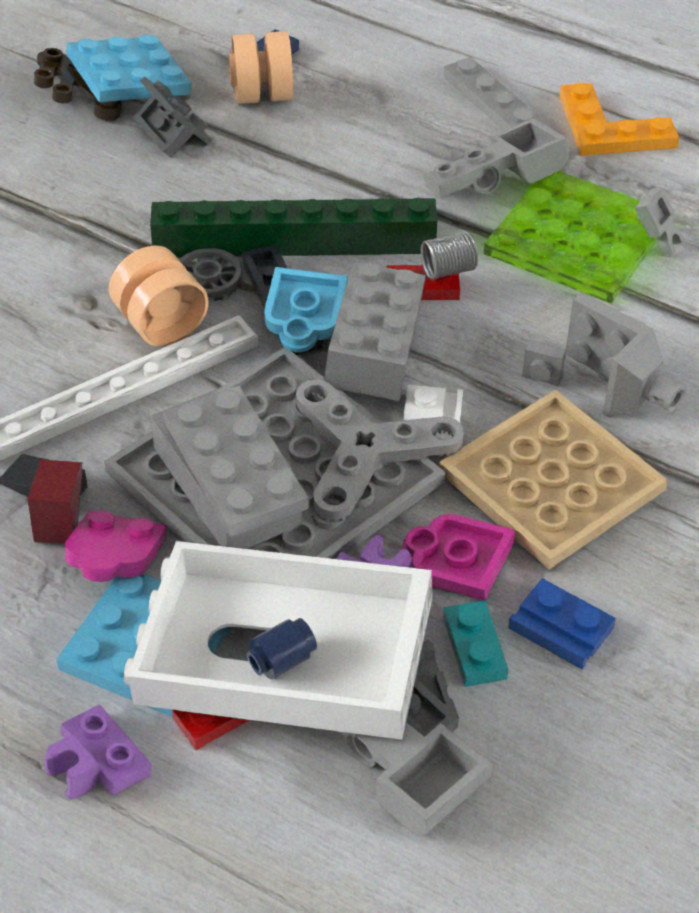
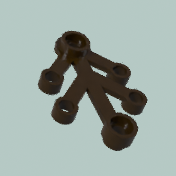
(55, 63)

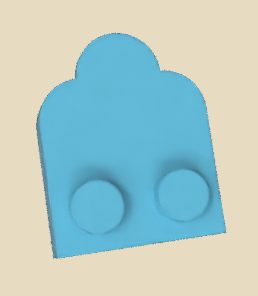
(303, 306)

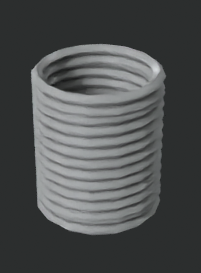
(449, 255)

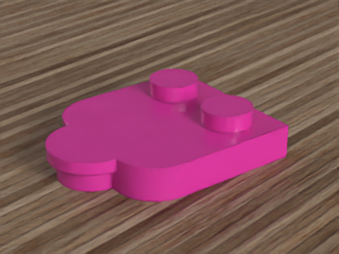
(113, 545)
(461, 553)

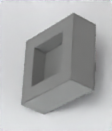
(544, 362)

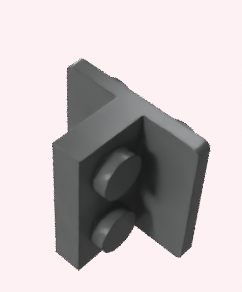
(169, 119)

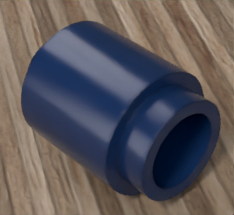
(281, 648)

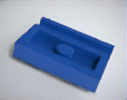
(562, 623)

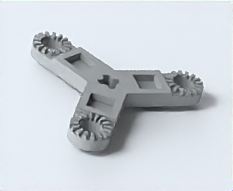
(353, 464)

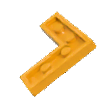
(597, 136)

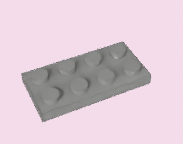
(235, 461)

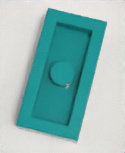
(475, 643)

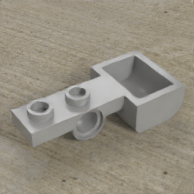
(525, 149)
(422, 774)

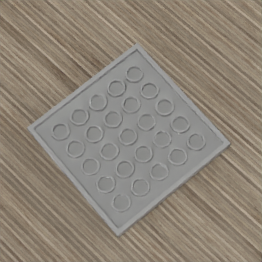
(272, 393)

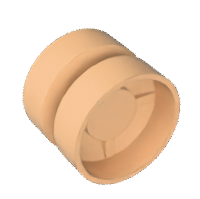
(252, 67)
(158, 296)

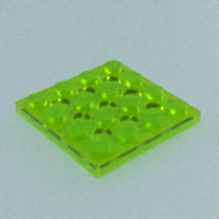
(572, 269)

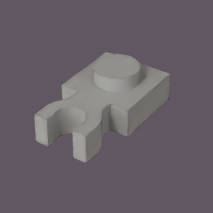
(657, 218)

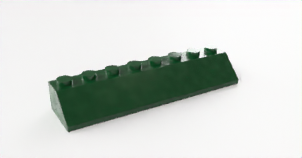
(296, 226)

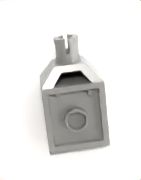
(623, 353)

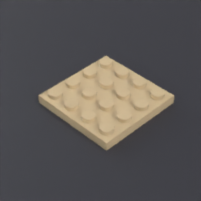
(553, 478)

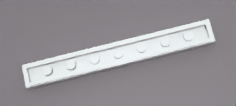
(124, 385)

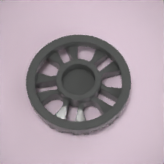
(212, 273)

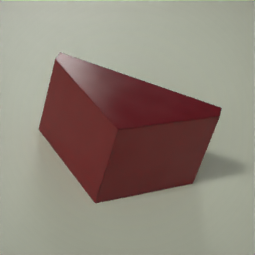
(55, 500)

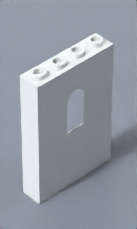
(364, 623)

